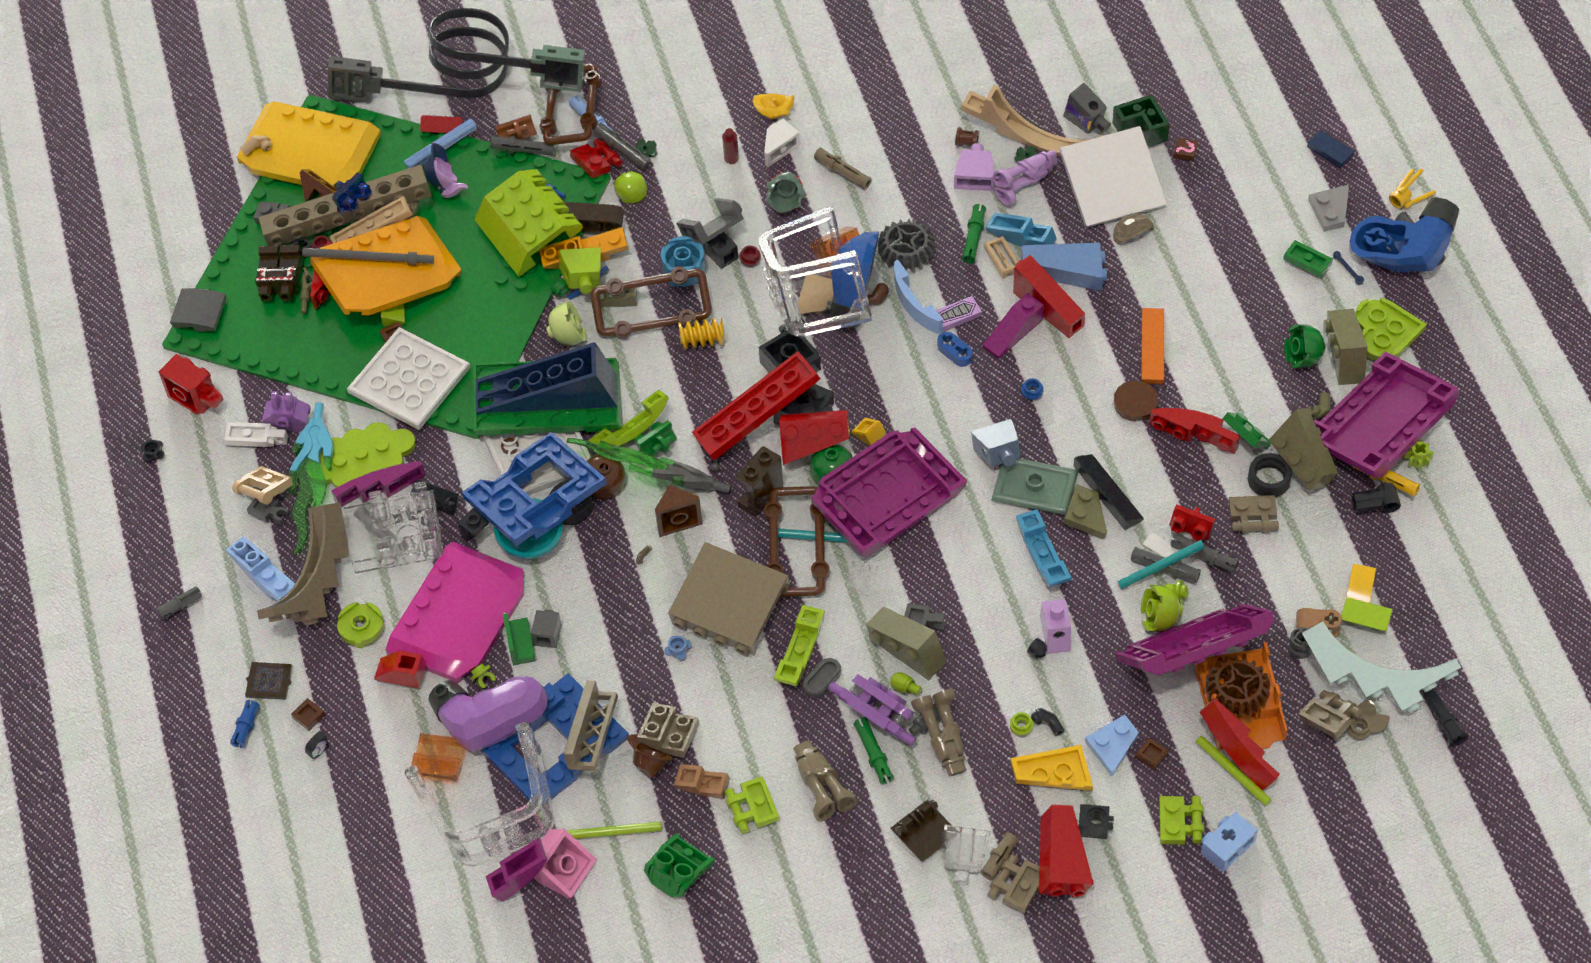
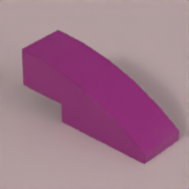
(517, 870)

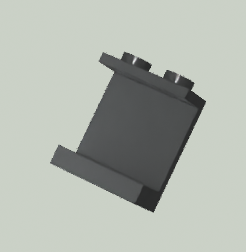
(730, 215)

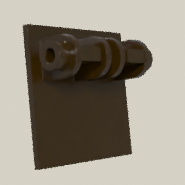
(922, 829)

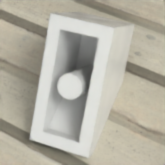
(780, 141)

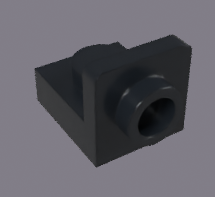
(471, 524)

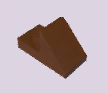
(313, 184)

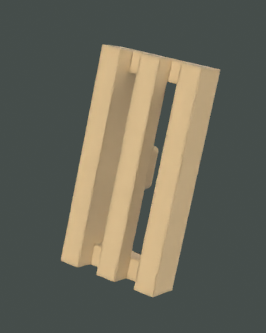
(994, 243)

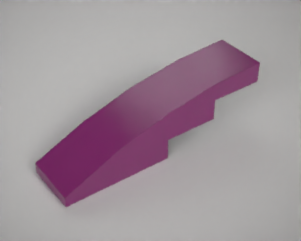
(387, 480)

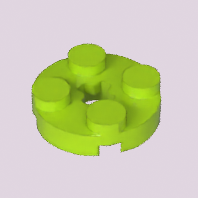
(360, 635)

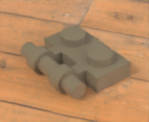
(1253, 508)
(1327, 719)
(1023, 888)

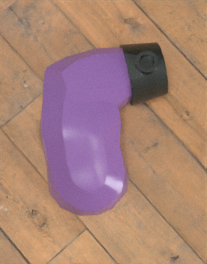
(489, 714)

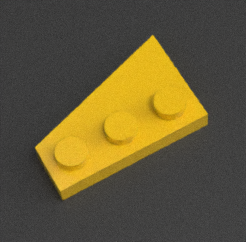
(1054, 768)

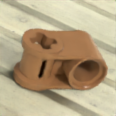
(1310, 617)

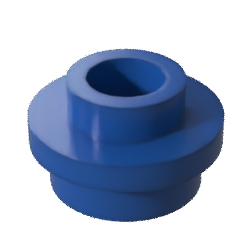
(1032, 384)

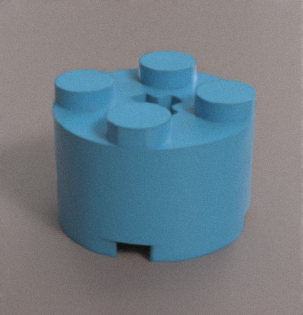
(685, 253)

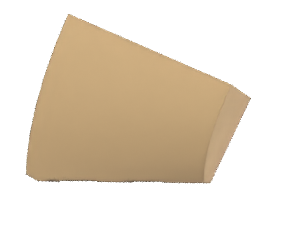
(815, 294)

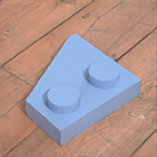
(1112, 742)

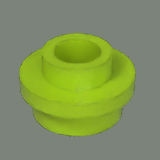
(1024, 718)

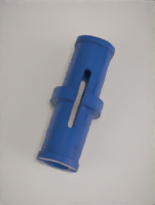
(244, 723)

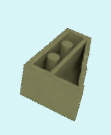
(1346, 345)
(1303, 449)
(907, 641)

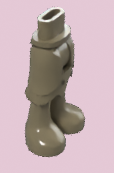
(948, 742)
(818, 773)

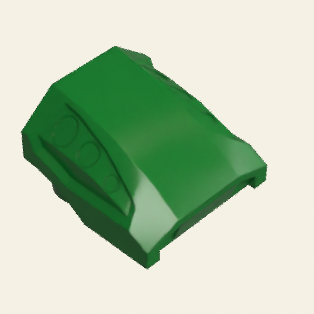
(676, 866)

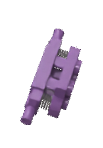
(886, 715)

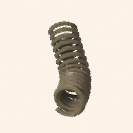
(645, 550)

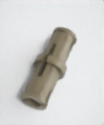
(998, 856)

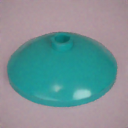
(531, 547)

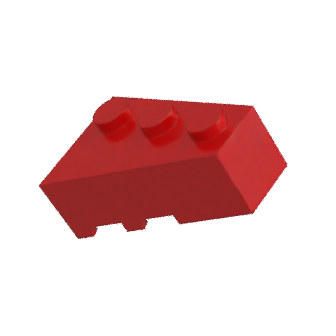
(811, 432)

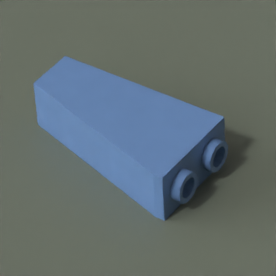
(1071, 263)

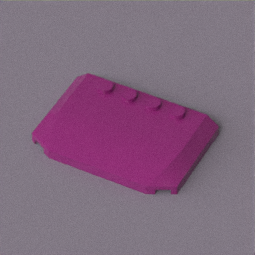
(887, 489)
(1197, 639)

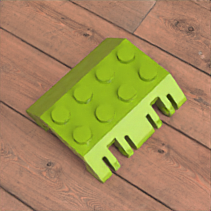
(524, 217)

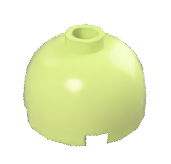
(565, 325)

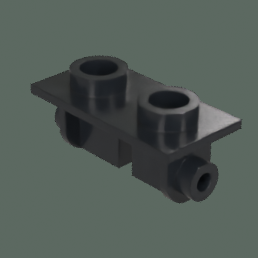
(445, 499)

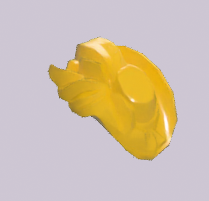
(773, 105)

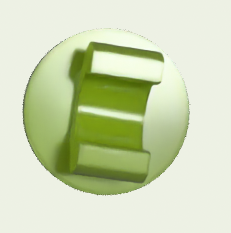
(1180, 589)
(480, 672)

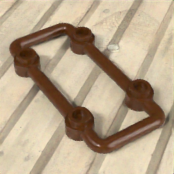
(588, 120)
(615, 287)
(819, 569)

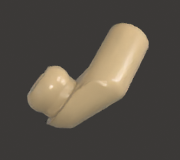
(256, 141)

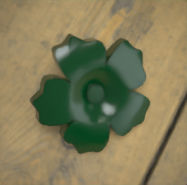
(648, 148)
(1024, 154)

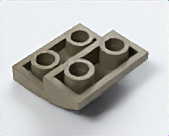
(668, 730)

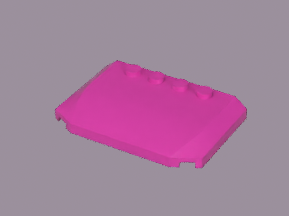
(458, 611)

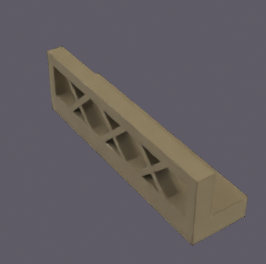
(583, 728)

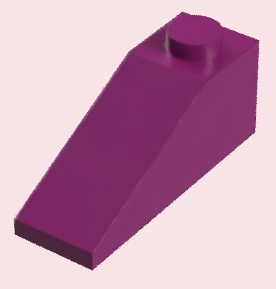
(1015, 325)

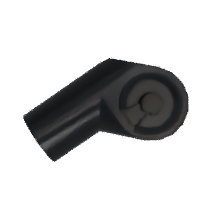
(1049, 718)

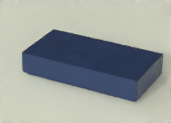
(1330, 149)

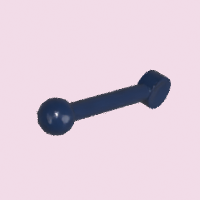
(1358, 279)

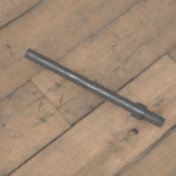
(411, 258)

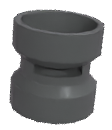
(1298, 645)

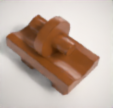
(519, 128)

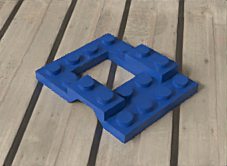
(514, 510)
(560, 712)

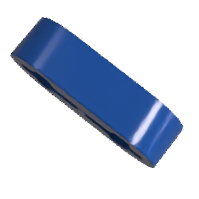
(957, 347)

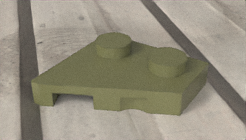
(1086, 512)

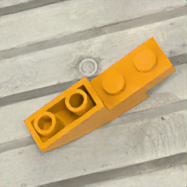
(609, 243)

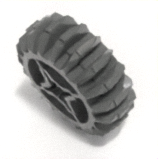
(907, 240)

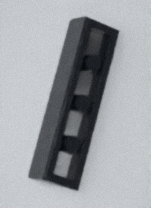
(1108, 491)

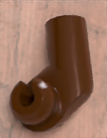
(878, 294)

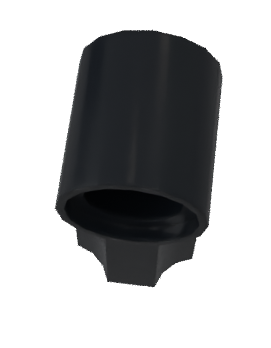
(1382, 498)

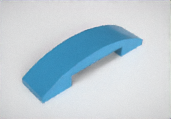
(1041, 549)

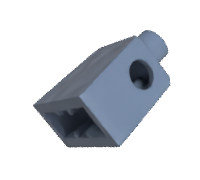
(997, 443)

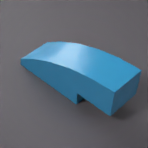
(1020, 230)

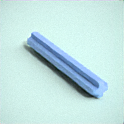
(445, 141)

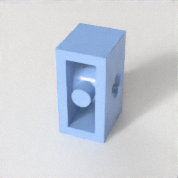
(1228, 841)

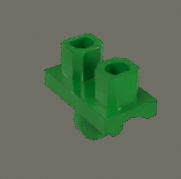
(656, 440)

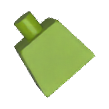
(580, 268)

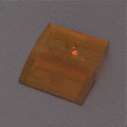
(439, 757)

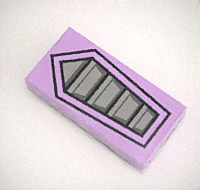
(959, 313)

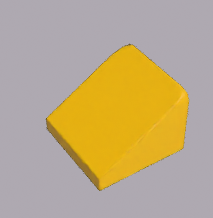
(869, 431)

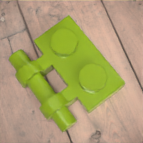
(759, 802)
(1172, 820)

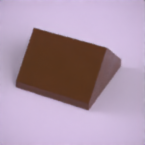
(677, 511)

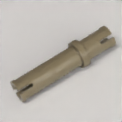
(835, 163)

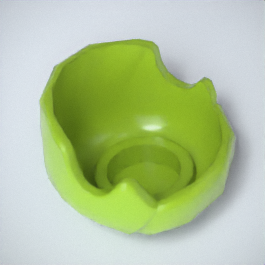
(630, 187)

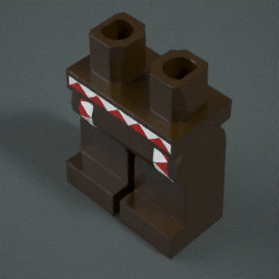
(279, 271)

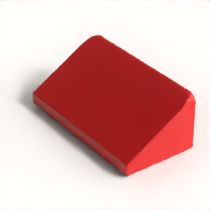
(439, 124)

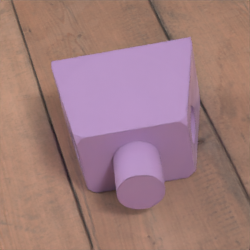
(974, 169)
(1054, 619)

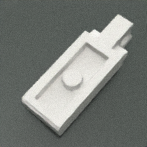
(254, 435)

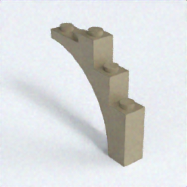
(326, 548)

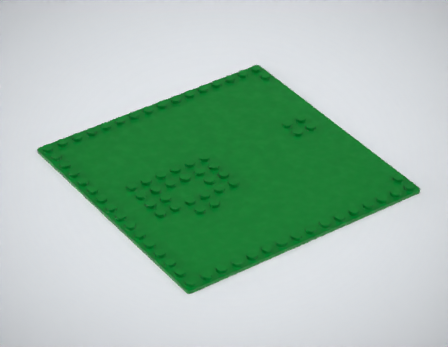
(479, 317)

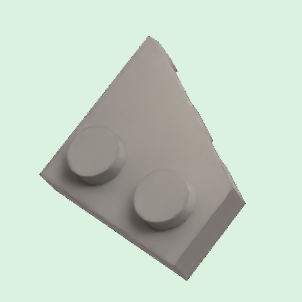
(1330, 207)

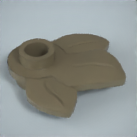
(1369, 721)

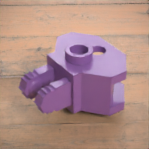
(286, 412)

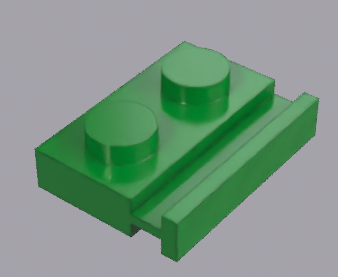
(1245, 429)

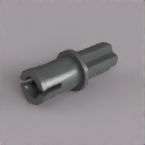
(178, 603)

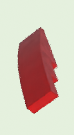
(1233, 738)

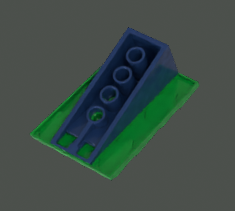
(548, 395)

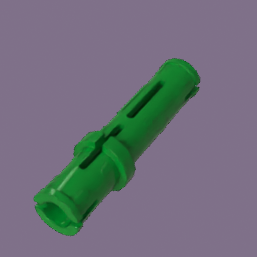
(975, 226)
(877, 758)

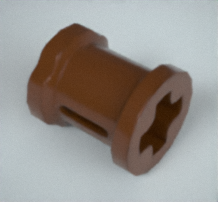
(966, 137)

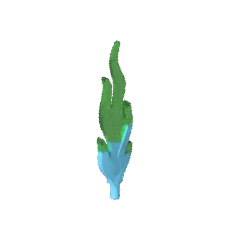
(308, 467)

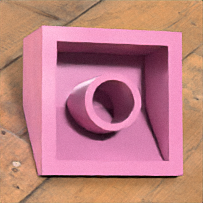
(566, 863)

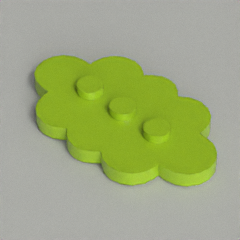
(367, 451)

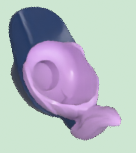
(439, 173)

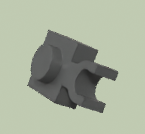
(265, 512)

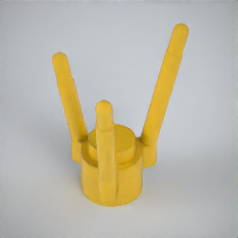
(1401, 195)

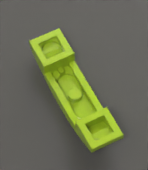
(653, 407)
(801, 646)

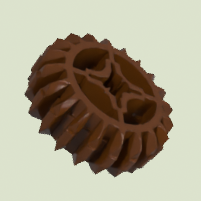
(1241, 679)

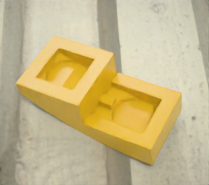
(1361, 582)

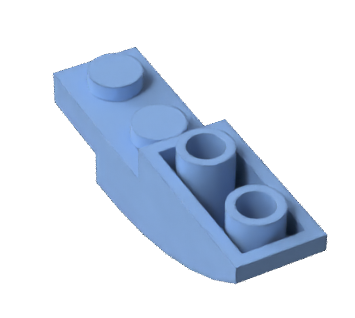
(260, 569)

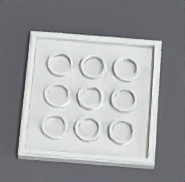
(1112, 176)
(409, 378)
(544, 476)

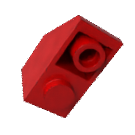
(401, 669)

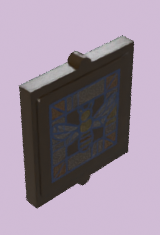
(268, 680)

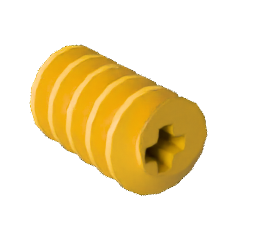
(701, 333)

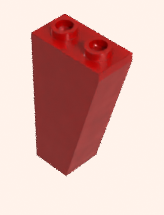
(1058, 305)
(1062, 854)

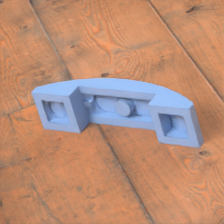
(925, 316)

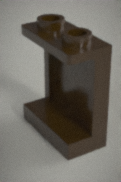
(760, 476)

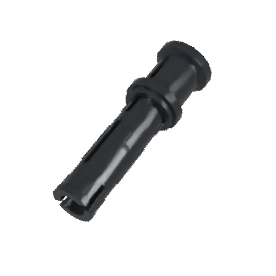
(1446, 721)

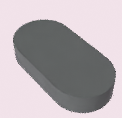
(820, 678)

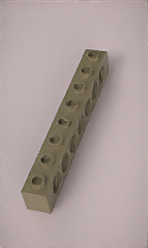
(322, 214)

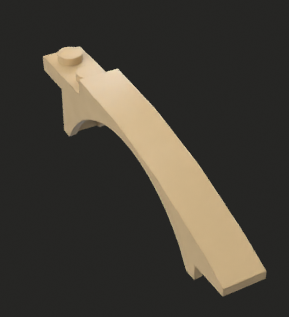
(999, 113)

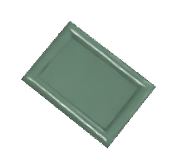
(1035, 486)

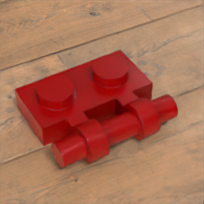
(590, 158)

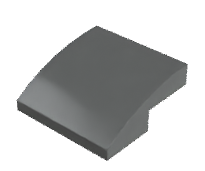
(198, 309)

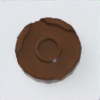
(1135, 400)

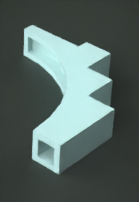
(1403, 684)

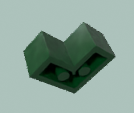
(1143, 113)

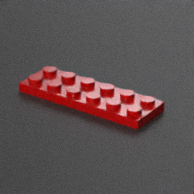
(756, 405)

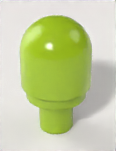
(904, 684)

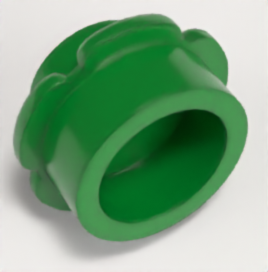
(560, 288)

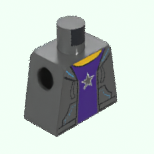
(1086, 110)

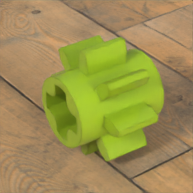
(1419, 455)

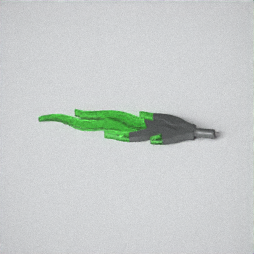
(663, 469)

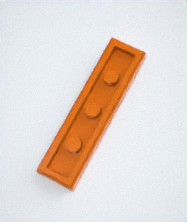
(1152, 346)

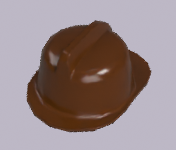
(647, 758)

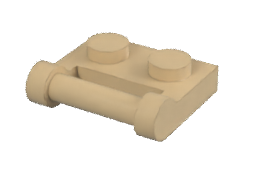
(265, 479)

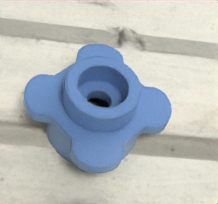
(677, 641)

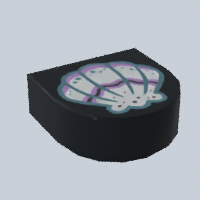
(316, 745)

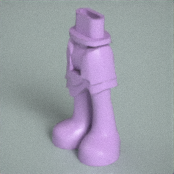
(1033, 170)

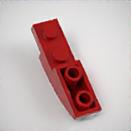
(1188, 423)

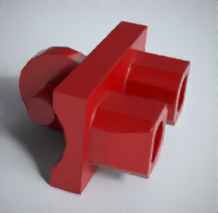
(1191, 522)

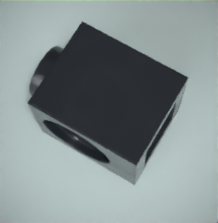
(722, 250)
(1095, 812)

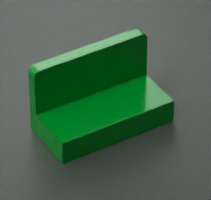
(519, 640)

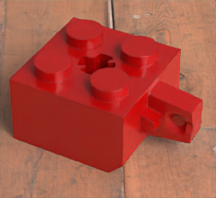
(189, 385)

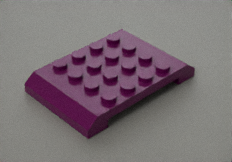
(1385, 415)

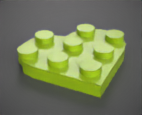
(1387, 327)

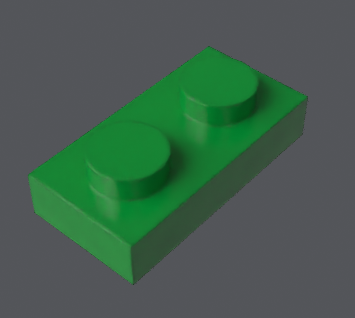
(1308, 259)

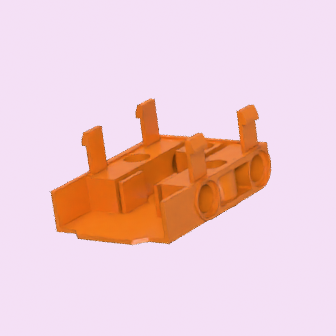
(1267, 724)

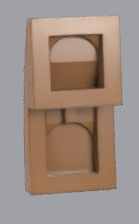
(701, 782)

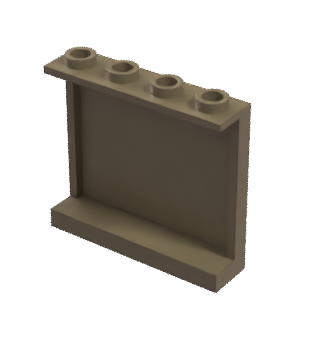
(727, 598)

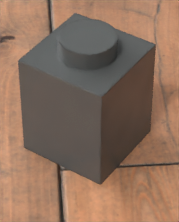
(546, 628)

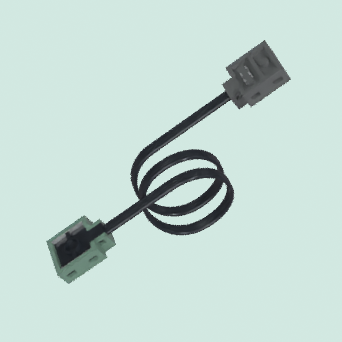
(557, 66)

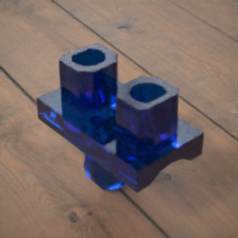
(348, 192)

